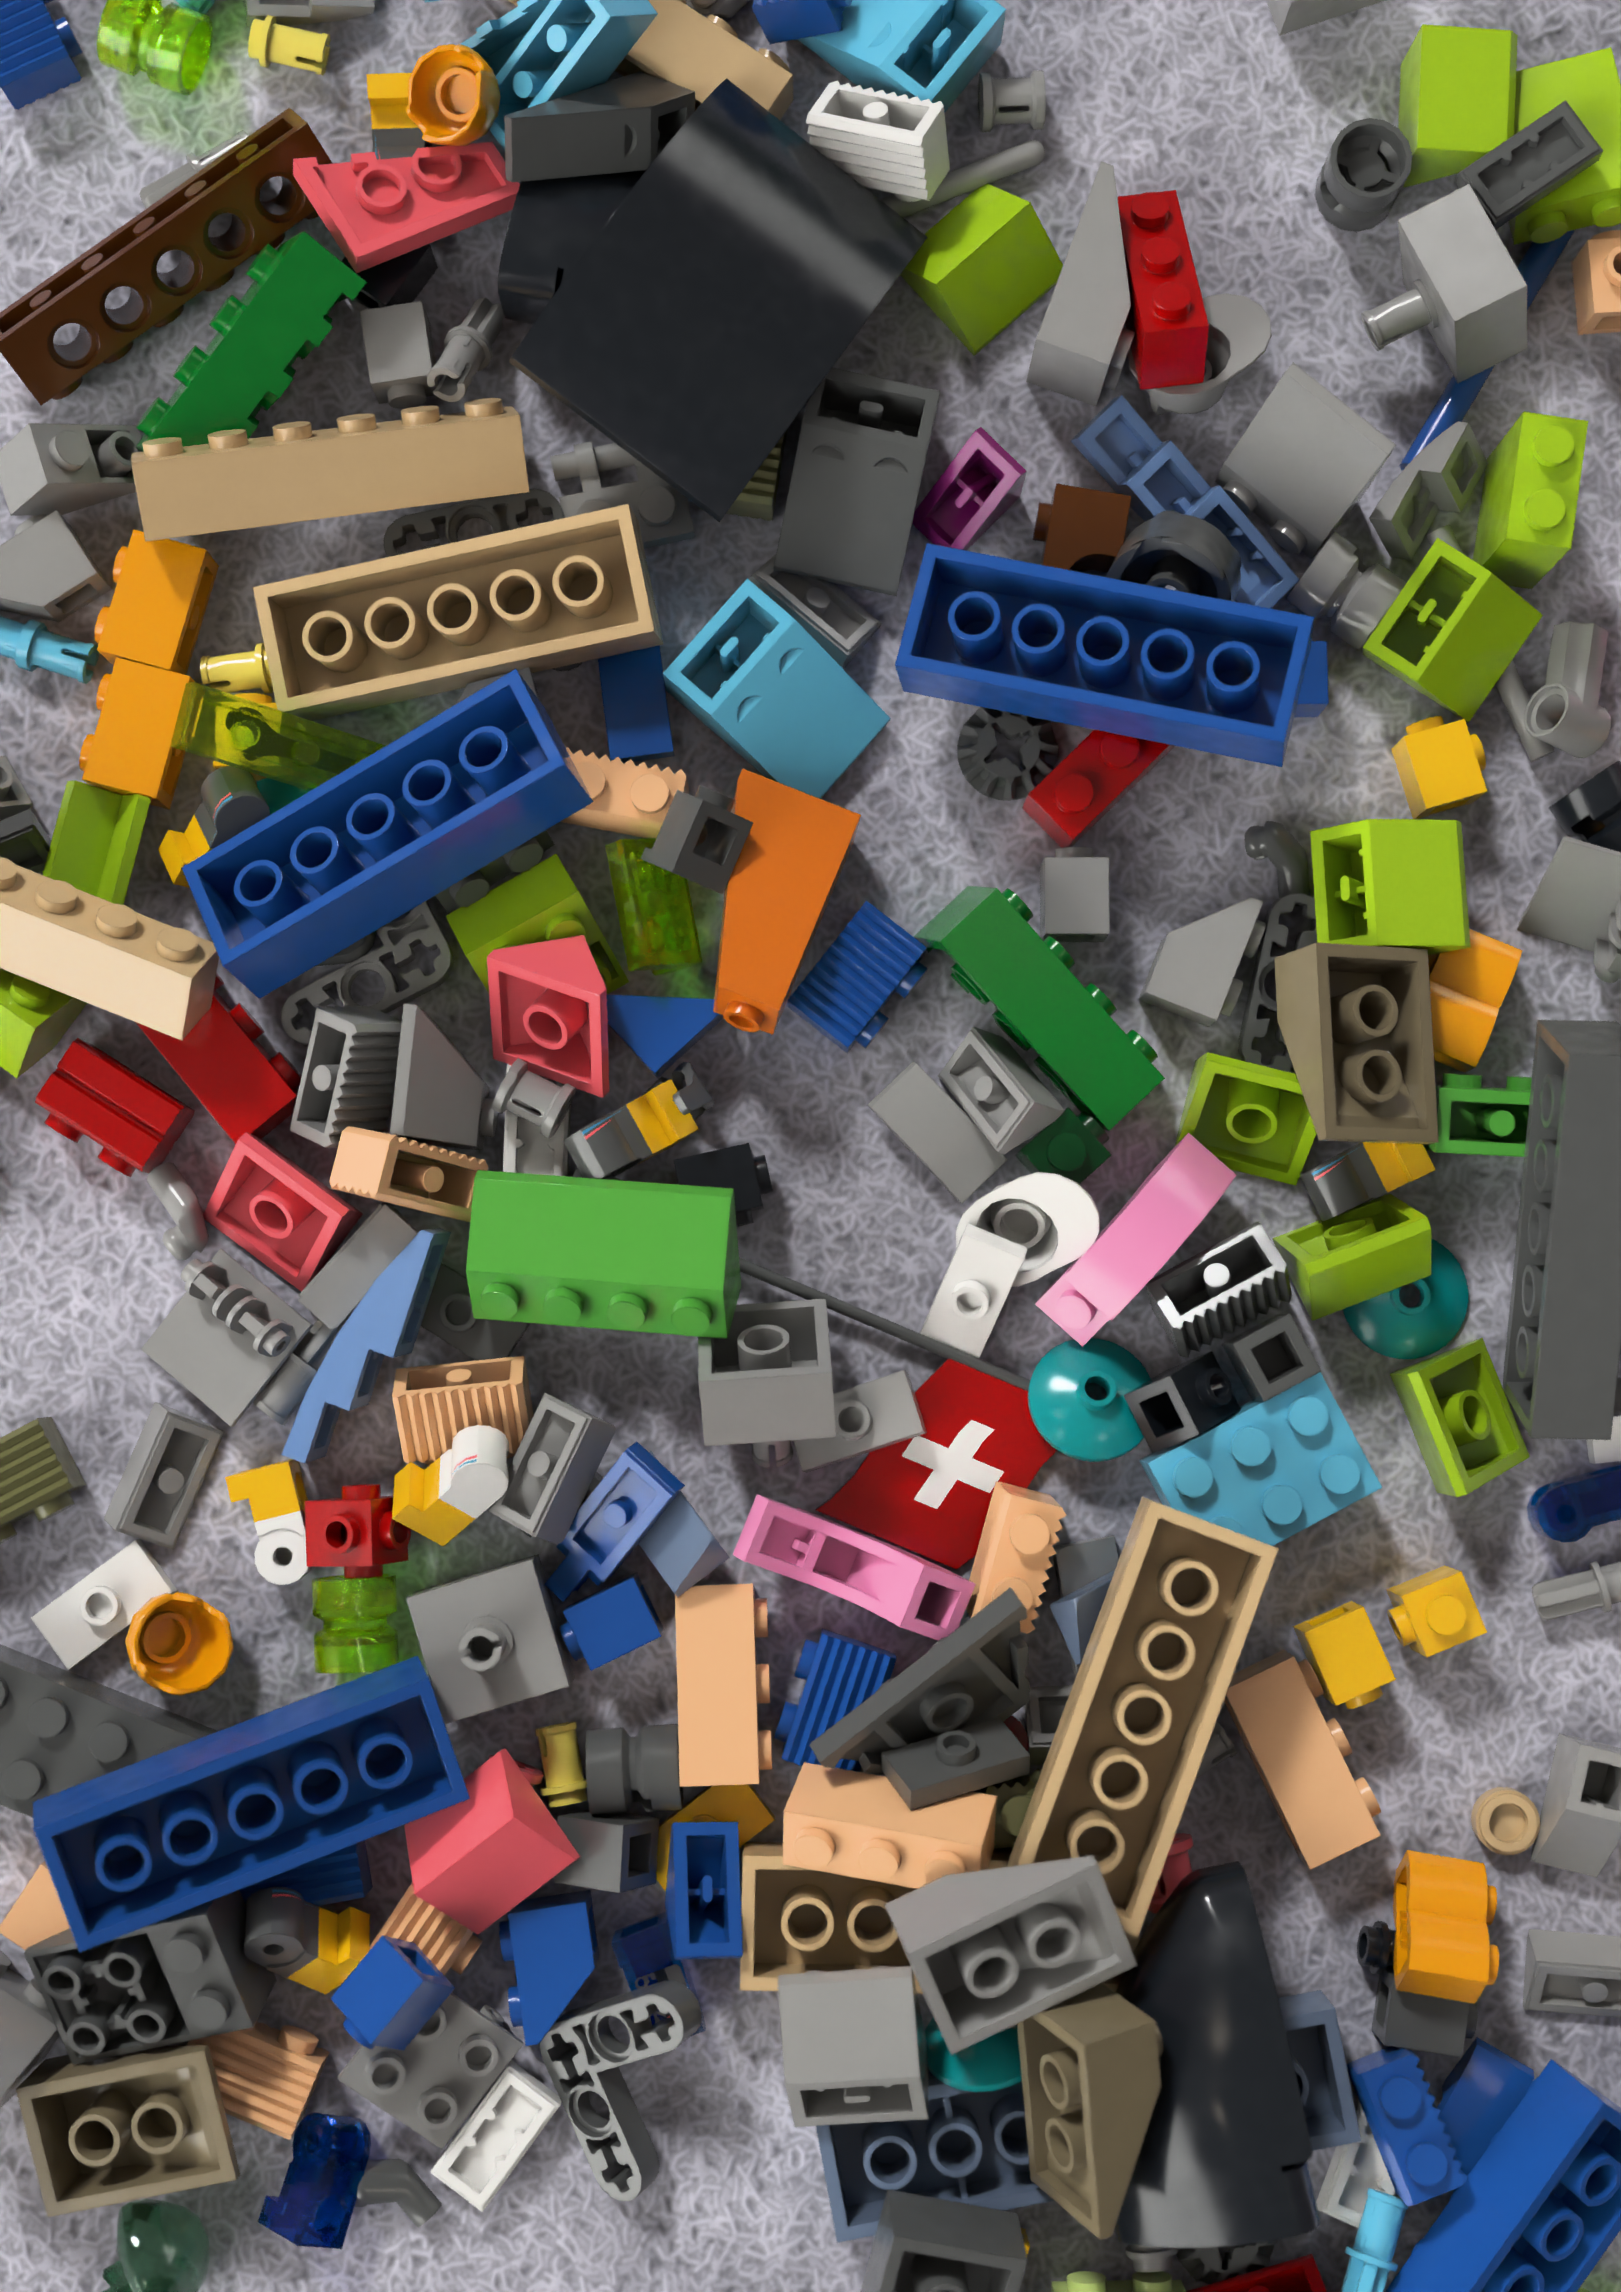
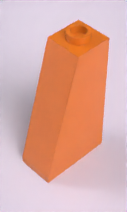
(776, 896)

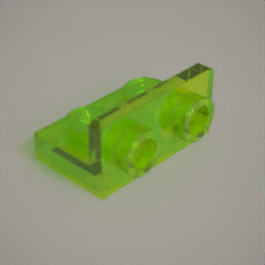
(652, 911)

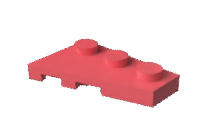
(405, 202)

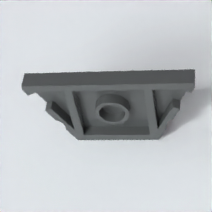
(956, 1684)

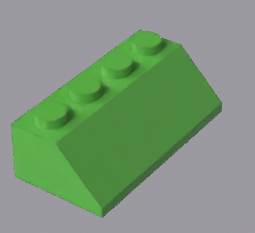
(603, 1254)

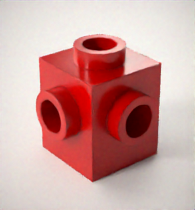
(355, 1532)

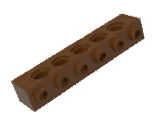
(132, 254)

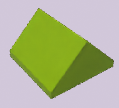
(1456, 97)
(984, 265)
(1248, 1117)
(1357, 1254)
(1460, 1418)

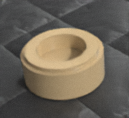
(1505, 1821)

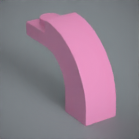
(1137, 1240)
(854, 1567)

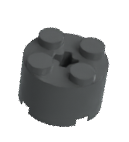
(1182, 554)

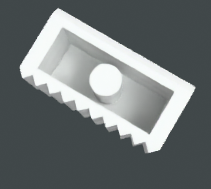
(882, 139)

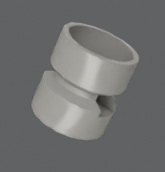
(1346, 591)

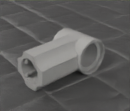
(1567, 706)

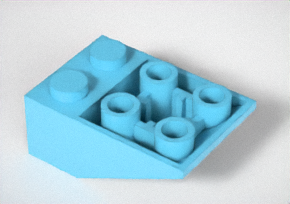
(913, 45)
(774, 694)

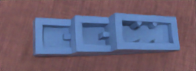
(1164, 480)
(379, 1326)

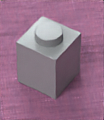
(399, 353)
(1074, 896)

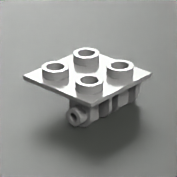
(1581, 904)
(226, 1336)
(440, 2071)

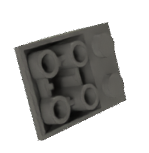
(856, 481)
(153, 1984)

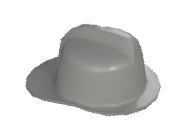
(1236, 339)

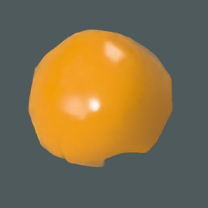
(453, 95)
(179, 1643)

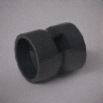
(1594, 809)

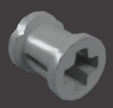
(1011, 101)
(534, 1098)

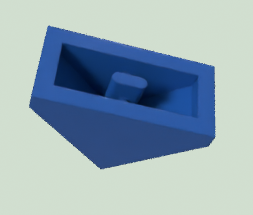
(660, 1027)
(704, 1890)

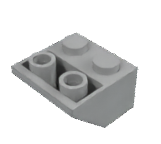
(853, 2046)

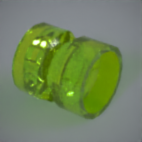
(162, 41)
(354, 1623)

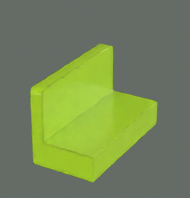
(96, 840)

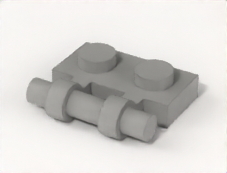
(658, 506)

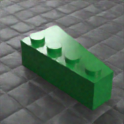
(254, 343)
(1043, 1002)

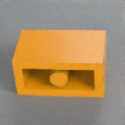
(156, 603)
(135, 733)

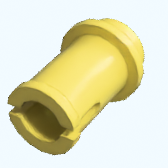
(288, 46)
(237, 671)
(561, 1764)

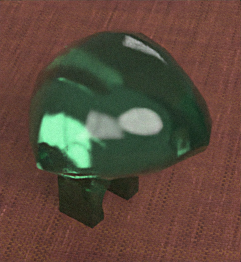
(158, 2249)

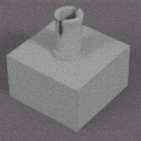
(1456, 286)
(768, 1379)
(490, 1639)

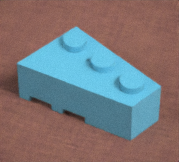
(556, 48)

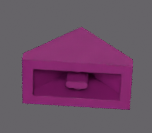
(970, 494)

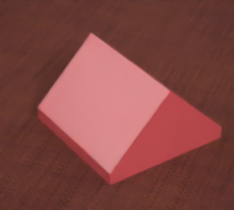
(551, 1012)
(279, 1211)
(489, 1849)

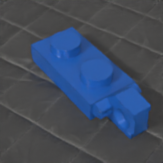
(614, 1520)

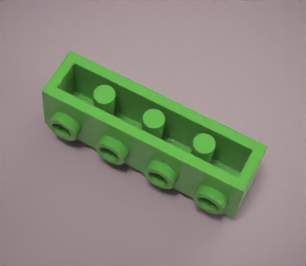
(1481, 1118)

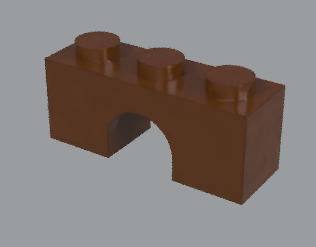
(1081, 528)

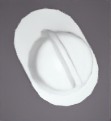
(1040, 1213)

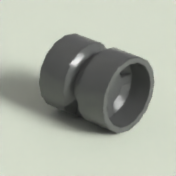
(1363, 174)
(633, 1769)

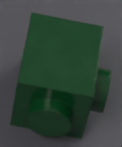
(1067, 1147)

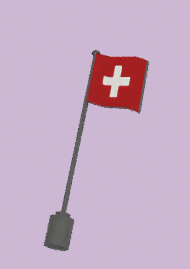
(938, 1485)

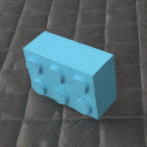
(1267, 1466)

